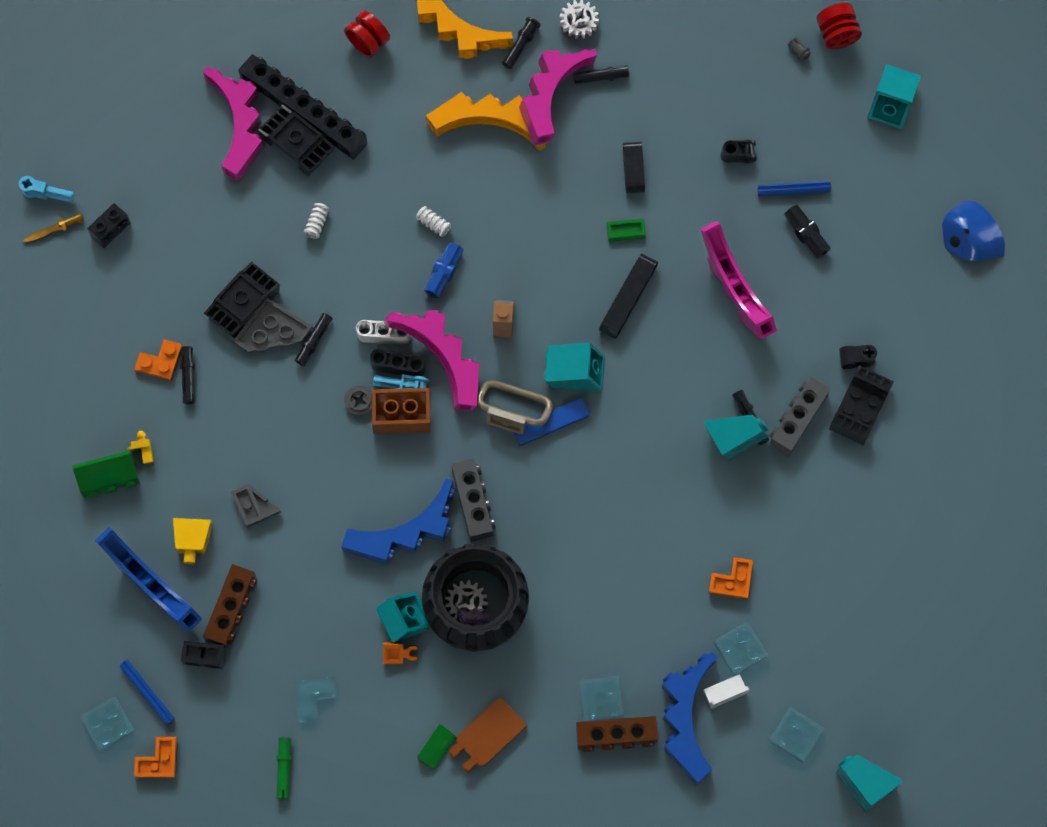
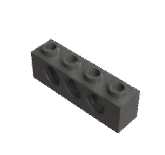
(787, 442)
(476, 529)

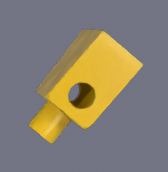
(191, 537)

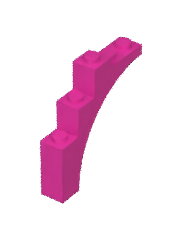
(536, 107)
(245, 145)
(736, 288)
(430, 331)

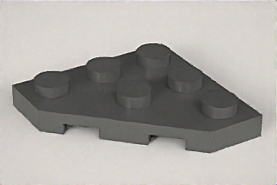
(272, 329)

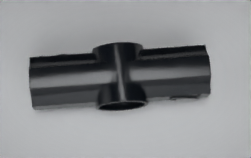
(807, 231)

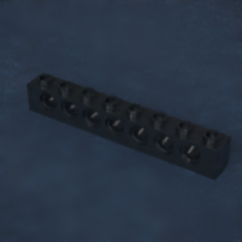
(256, 65)

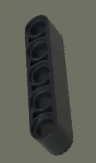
(628, 296)

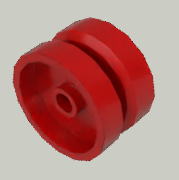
(367, 34)

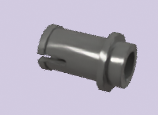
(802, 51)

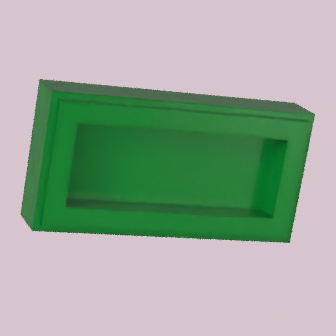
(626, 230)

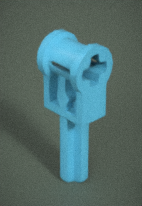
(34, 188)
(405, 382)

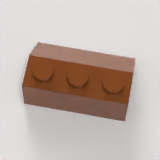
(401, 410)

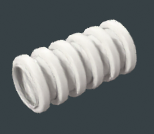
(316, 220)
(433, 221)

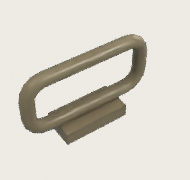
(507, 419)

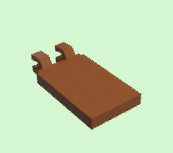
(488, 734)

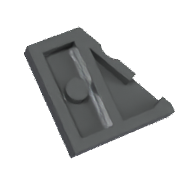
(253, 505)

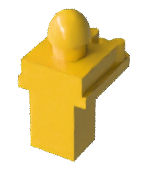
(144, 445)

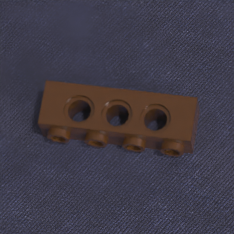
(236, 576)
(647, 725)

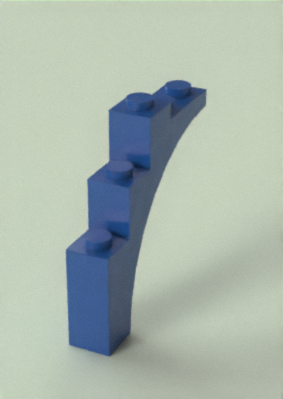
(379, 544)
(148, 581)
(684, 747)

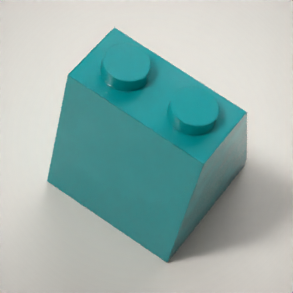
(894, 96)
(574, 367)
(736, 434)
(866, 780)

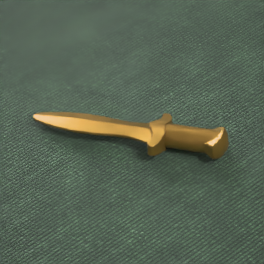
(61, 225)

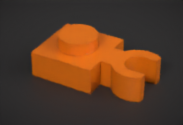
(394, 653)

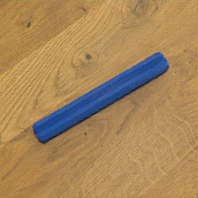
(794, 188)
(147, 692)

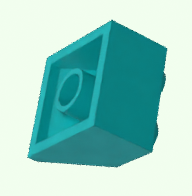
(403, 616)

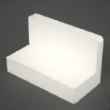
(725, 691)

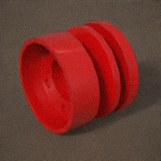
(839, 26)

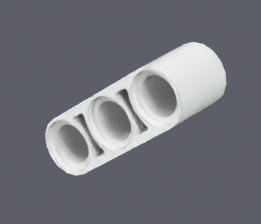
(374, 337)

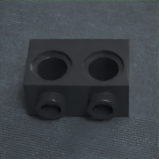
(109, 225)
(203, 655)

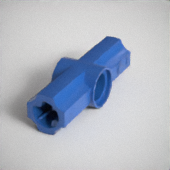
(443, 270)

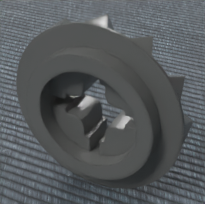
(357, 392)

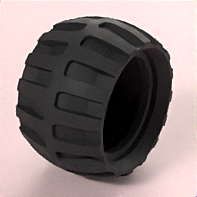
(475, 558)

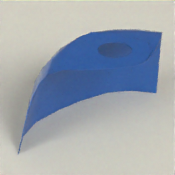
(984, 235)

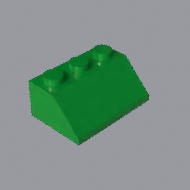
(106, 474)

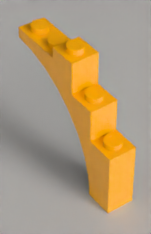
(468, 36)
(489, 110)

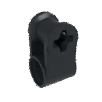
(742, 149)
(854, 356)

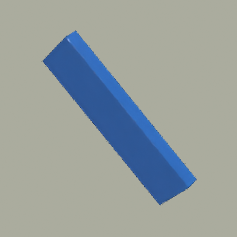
(558, 419)

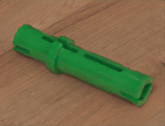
(283, 768)

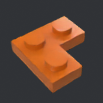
(160, 366)
(735, 585)
(161, 765)

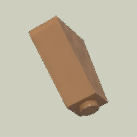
(503, 318)

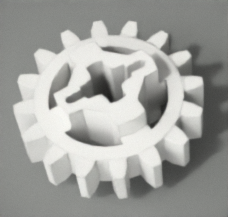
(583, 24)
(473, 596)

